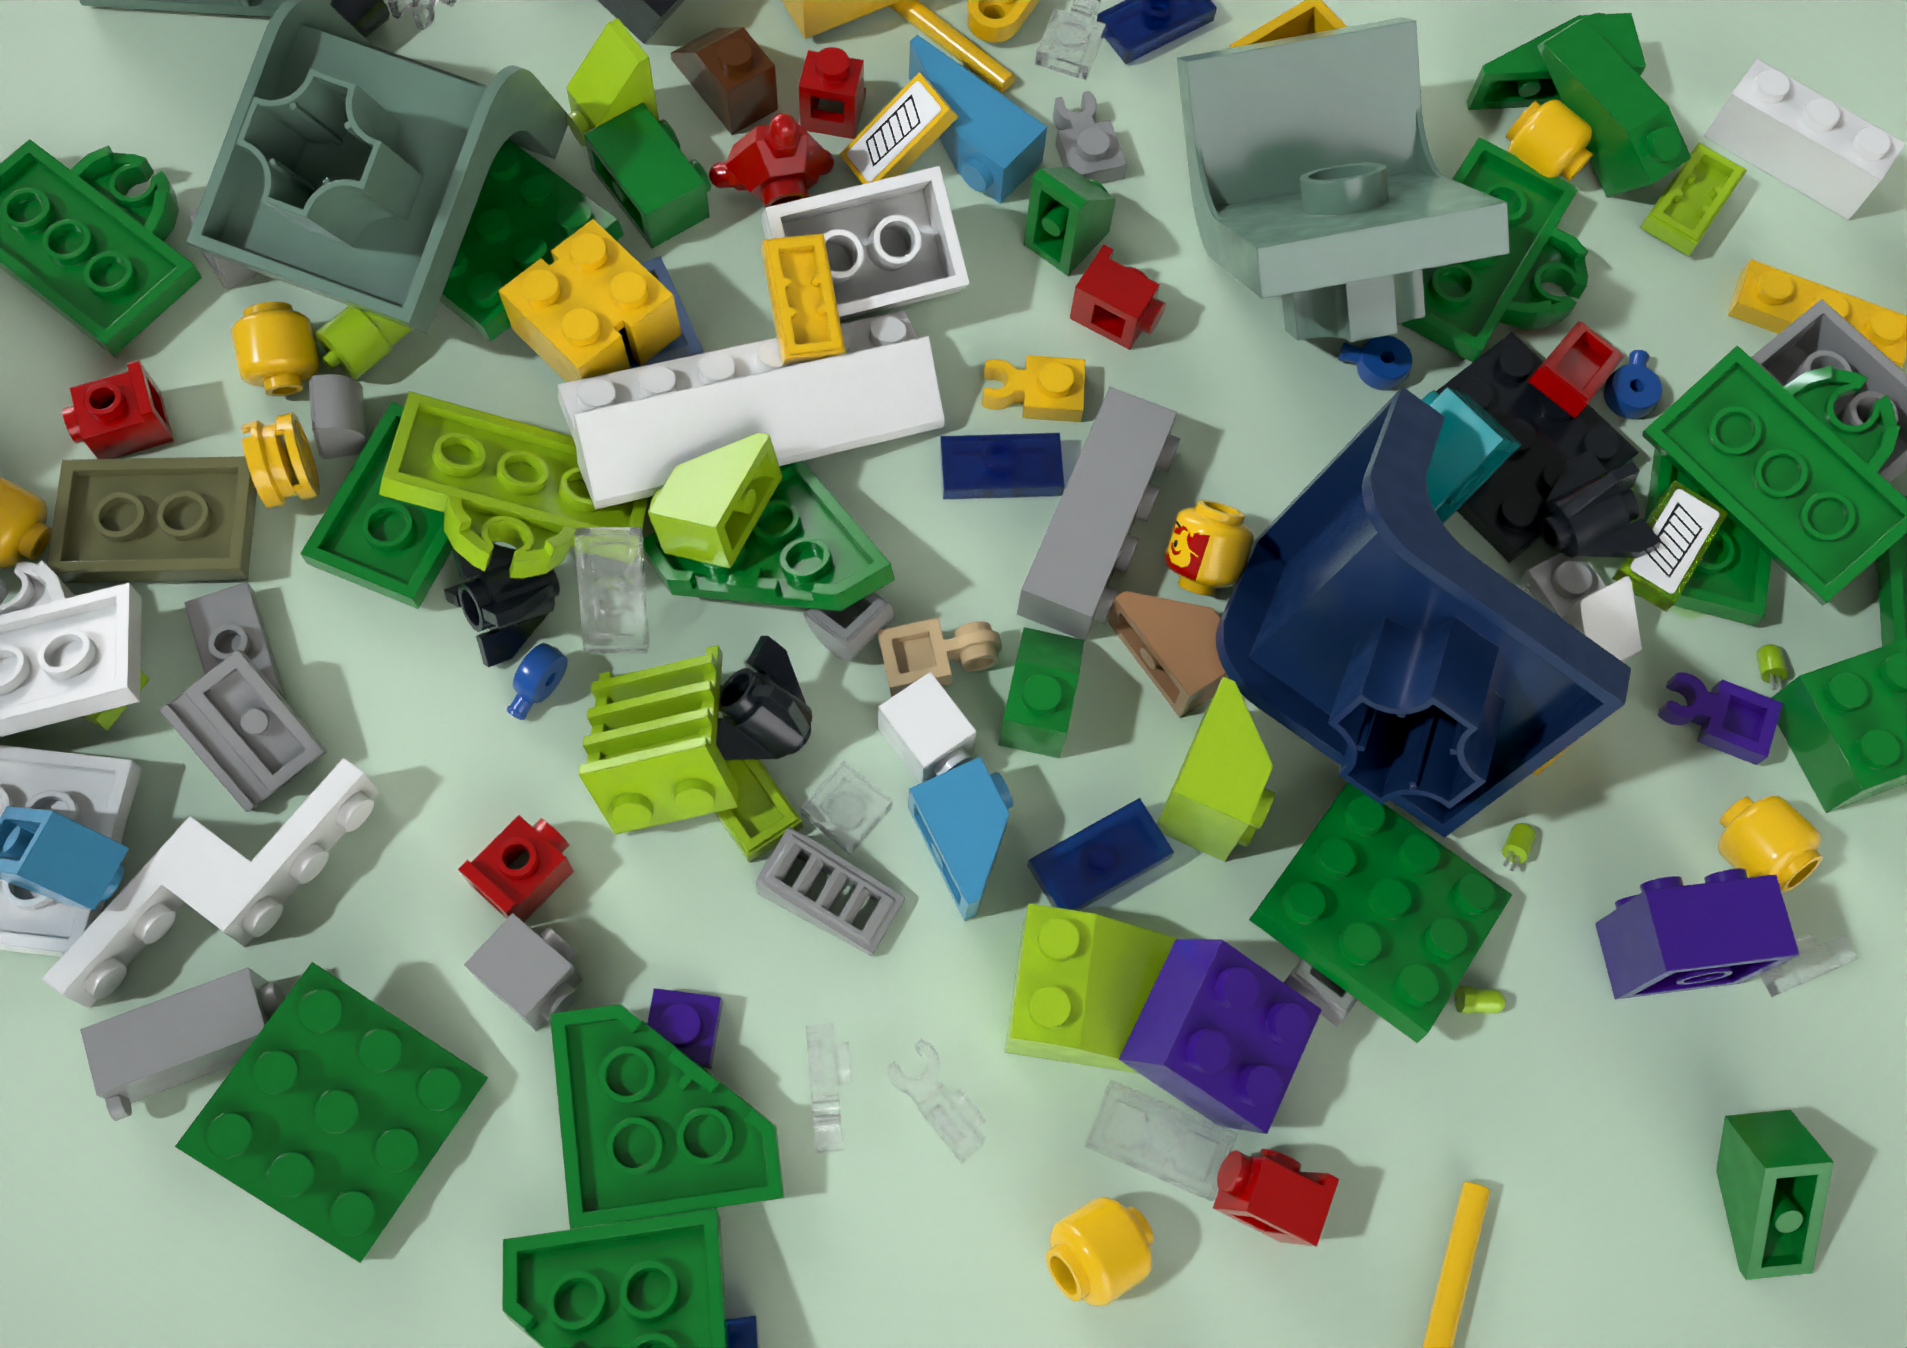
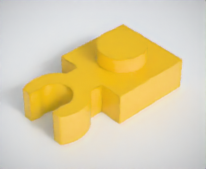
(1047, 387)

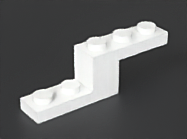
(216, 882)

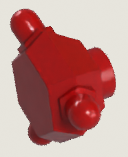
(774, 162)

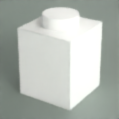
(926, 729)

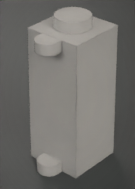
(177, 1038)

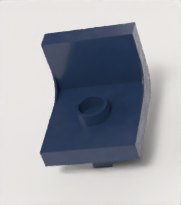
(1402, 644)

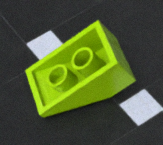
(1081, 985)

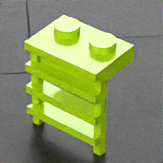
(657, 746)

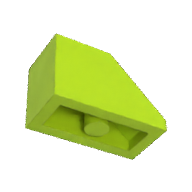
(610, 81)
(716, 501)

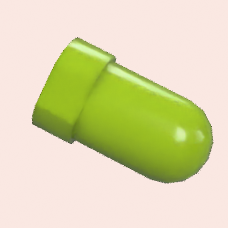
(1478, 1000)

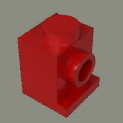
(835, 78)
(1116, 300)
(118, 414)
(525, 888)
(1275, 1196)

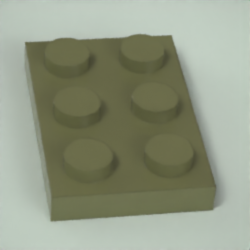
(153, 520)

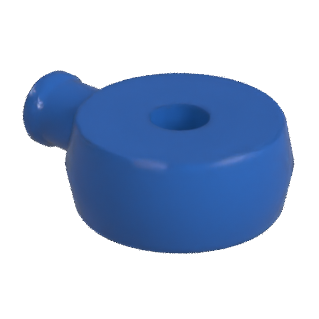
(1381, 362)
(1633, 388)
(536, 678)

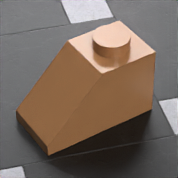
(1172, 646)

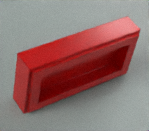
(1576, 369)

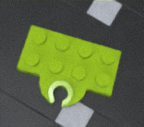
(496, 484)

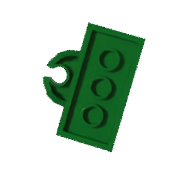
(90, 245)
(1473, 296)
(1789, 466)

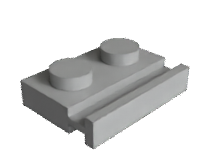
(243, 730)

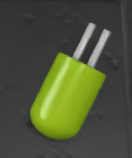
(1772, 665)
(1518, 844)

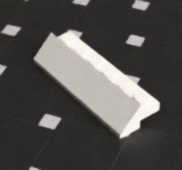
(652, 417)

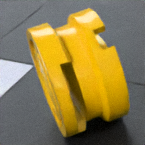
(280, 460)

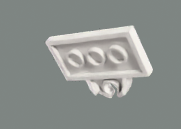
(65, 651)

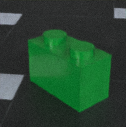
(649, 174)

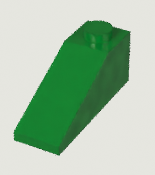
(1522, 76)
(1630, 124)

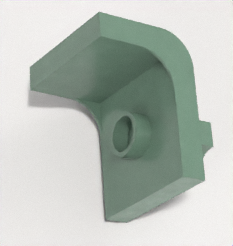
(360, 164)
(1324, 180)

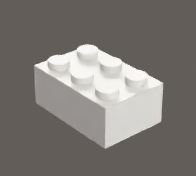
(883, 240)

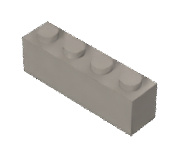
(1096, 514)

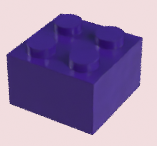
(1695, 934)
(1221, 1034)

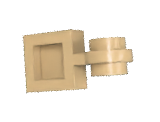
(920, 648)

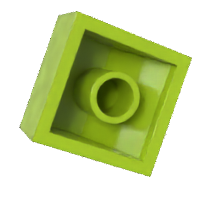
(1222, 780)

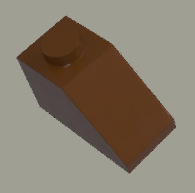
(730, 76)

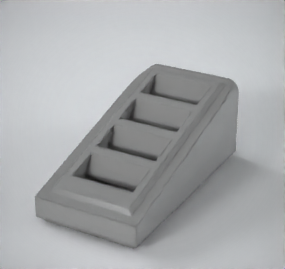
(841, 872)

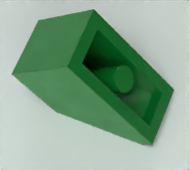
(1066, 216)
(1041, 693)
(1773, 1192)

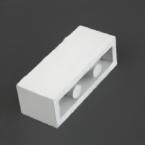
(1804, 139)

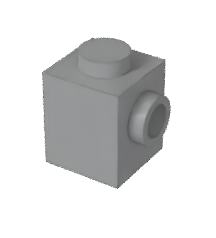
(527, 970)

